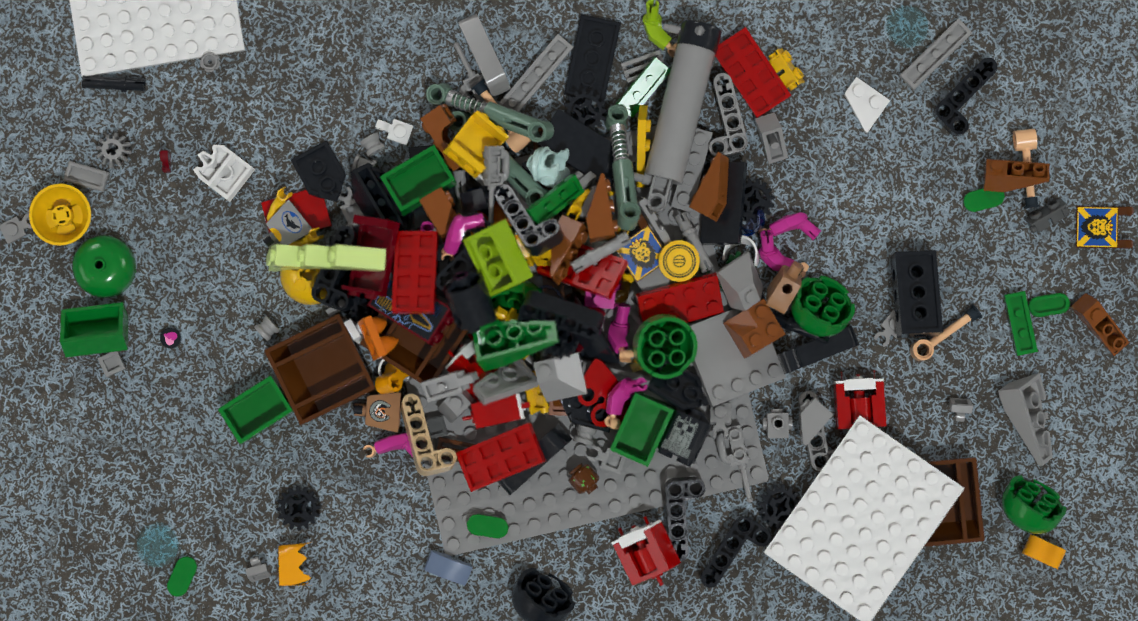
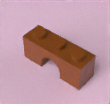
(437, 125)

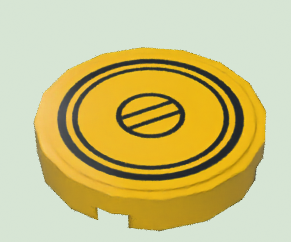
(678, 260)

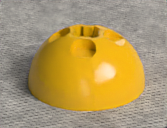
(51, 207)
(300, 288)

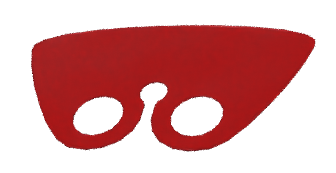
(601, 381)

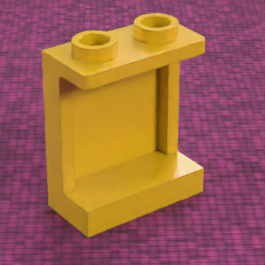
(468, 144)

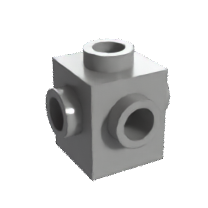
(785, 424)

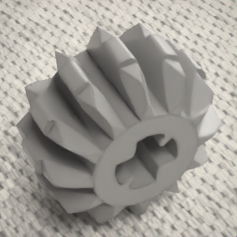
(107, 147)

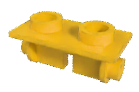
(783, 62)
(536, 400)

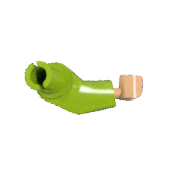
(653, 27)

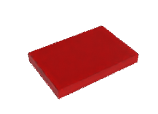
(311, 208)

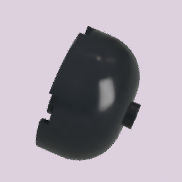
(531, 599)

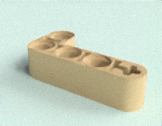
(422, 434)

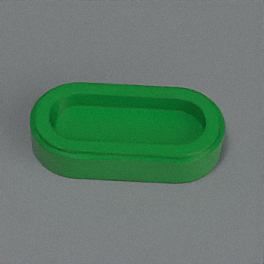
(981, 200)
(1048, 305)
(487, 526)
(182, 576)

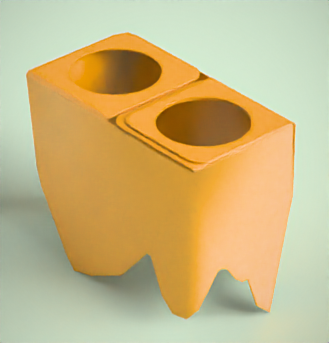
(289, 563)

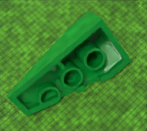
(511, 340)

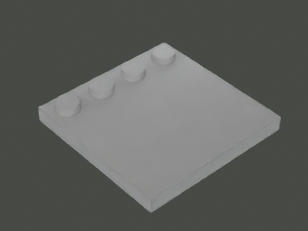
(722, 366)

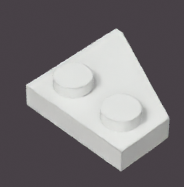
(865, 102)

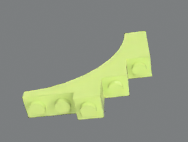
(325, 257)

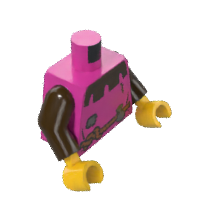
(620, 295)

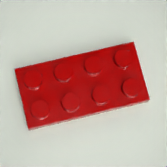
(751, 73)
(415, 272)
(596, 279)
(685, 299)
(500, 457)

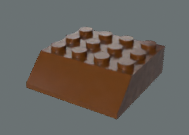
(416, 356)
(320, 369)
(964, 519)

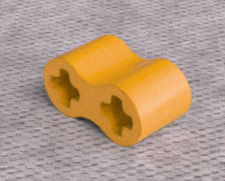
(391, 380)
(1044, 551)

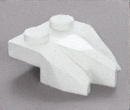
(223, 171)

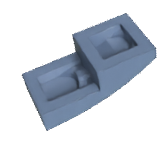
(448, 568)

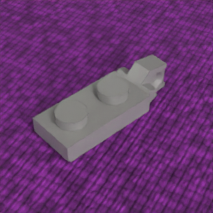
(448, 384)

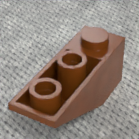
(1013, 175)
(712, 193)
(599, 217)
(561, 255)
(1100, 323)

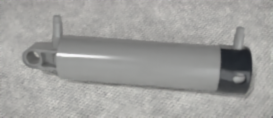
(680, 108)

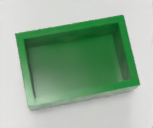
(417, 179)
(94, 329)
(256, 410)
(642, 428)

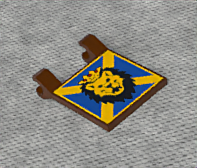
(1099, 227)
(642, 251)

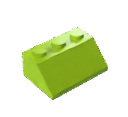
(498, 257)

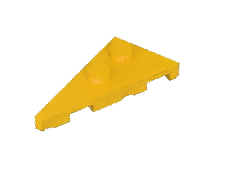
(643, 143)

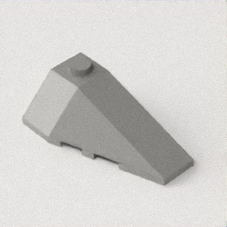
(1023, 406)

